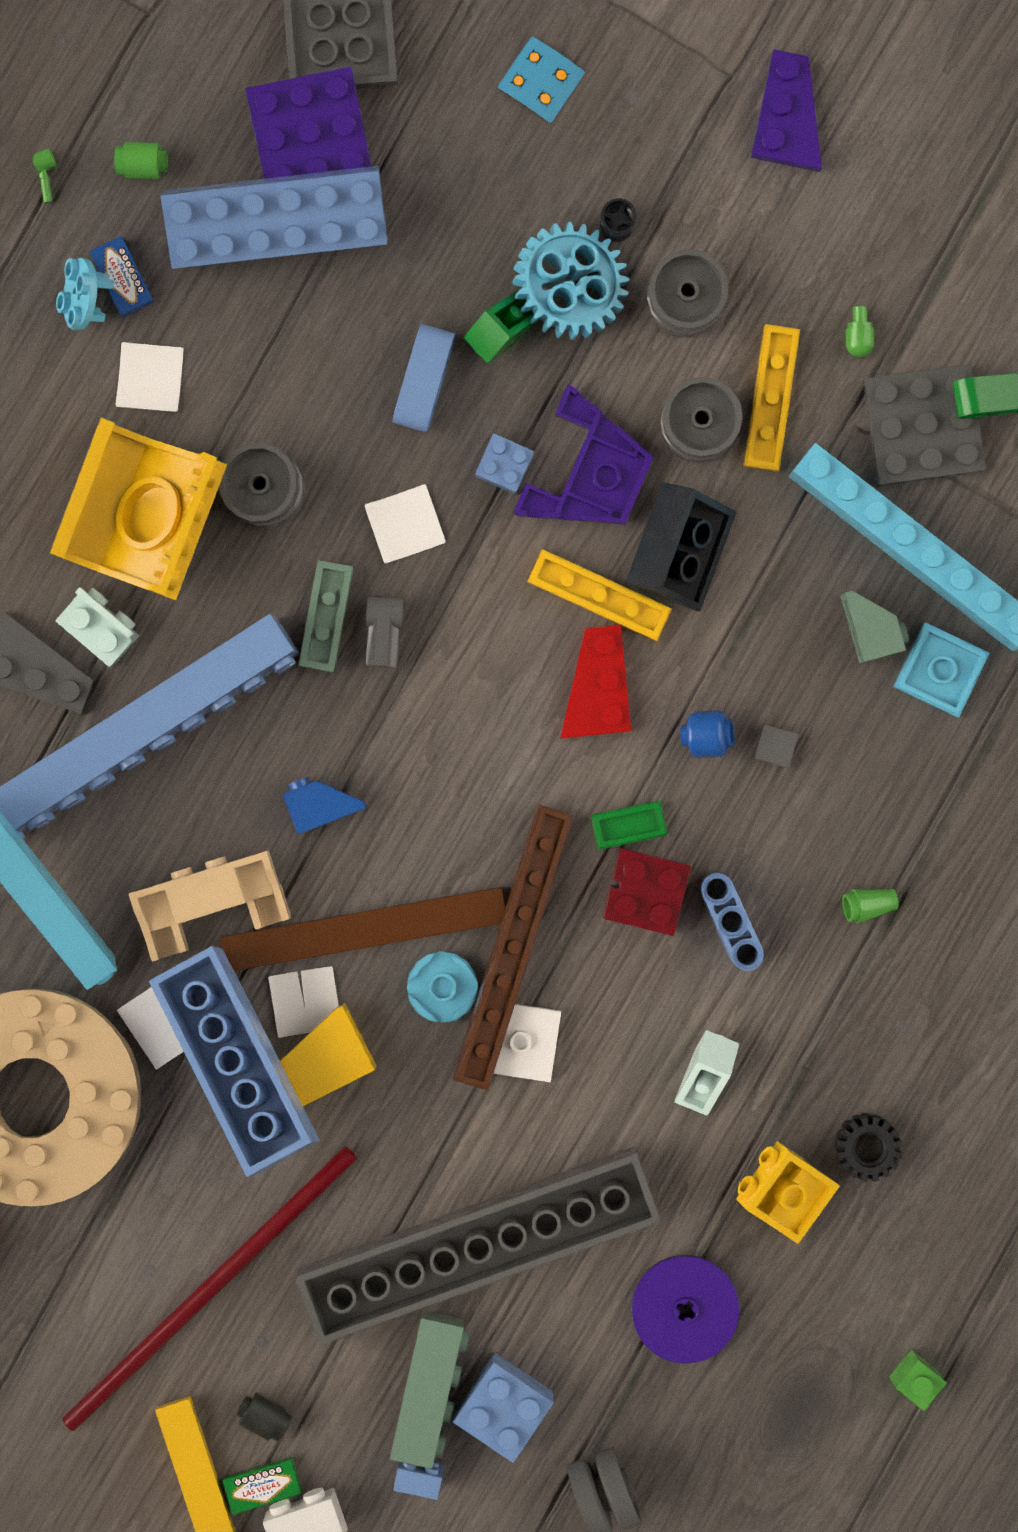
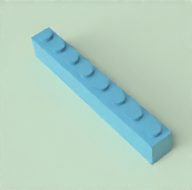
(909, 544)

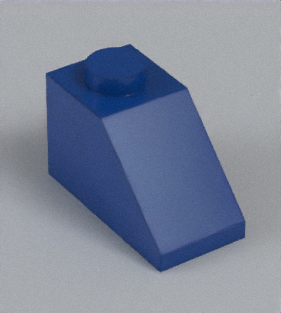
(318, 804)

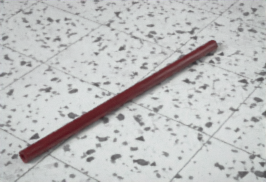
(209, 1288)

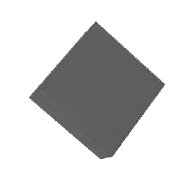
(775, 746)

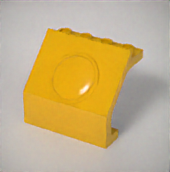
(138, 509)

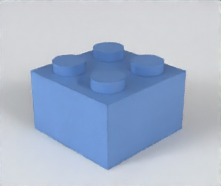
(503, 1407)

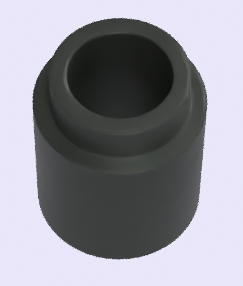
(263, 1417)

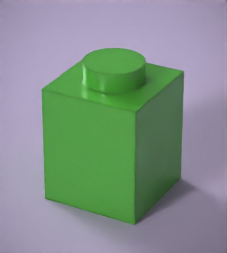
(917, 1380)

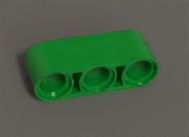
(986, 396)

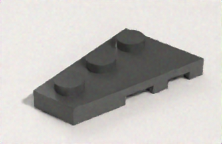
(39, 670)

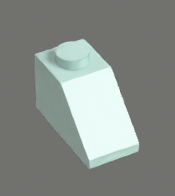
(707, 1072)

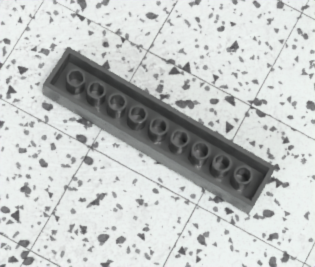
(477, 1245)

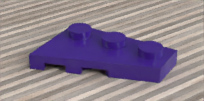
(787, 115)

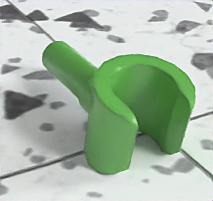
(43, 162)

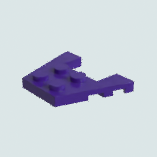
(603, 477)

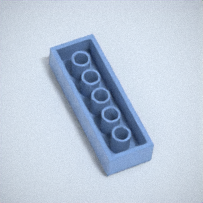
(274, 217)
(234, 1061)

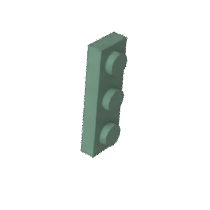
(326, 616)

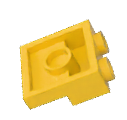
(786, 1191)

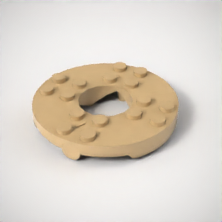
(101, 1102)

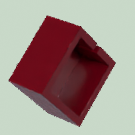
(648, 891)

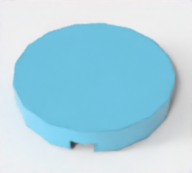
(442, 986)

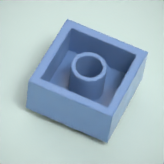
(504, 463)
(419, 1480)

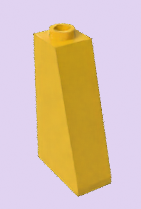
(328, 1057)

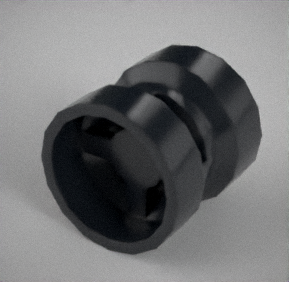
(618, 212)

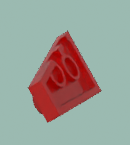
(599, 686)

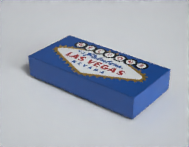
(129, 287)

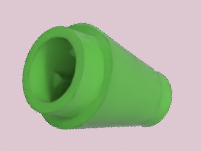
(867, 904)

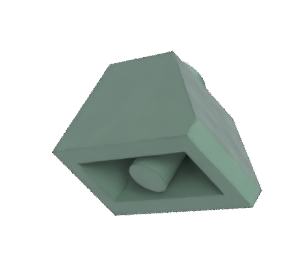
(873, 628)

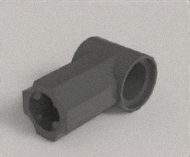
(384, 622)

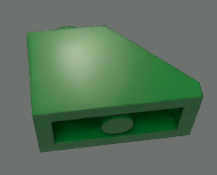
(500, 328)

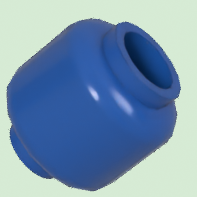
(708, 734)

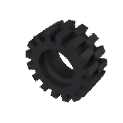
(889, 1152)

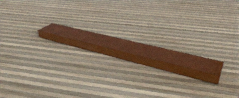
(364, 929)
(512, 947)

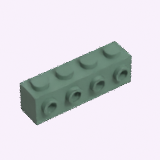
(428, 1388)

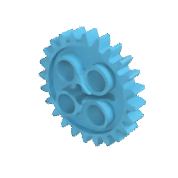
(559, 251)

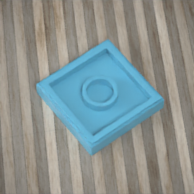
(941, 669)

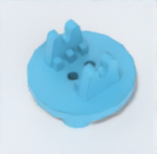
(80, 293)

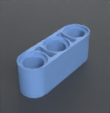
(424, 378)
(743, 933)

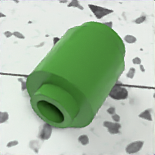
(140, 160)

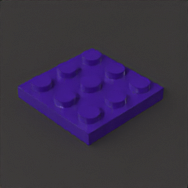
(308, 124)

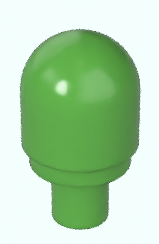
(860, 334)

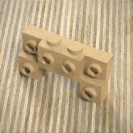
(217, 888)

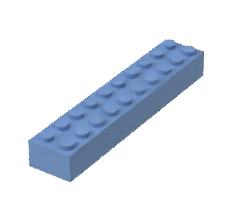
(147, 724)

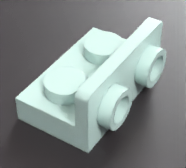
(98, 627)

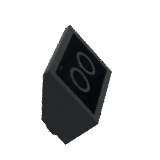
(681, 546)

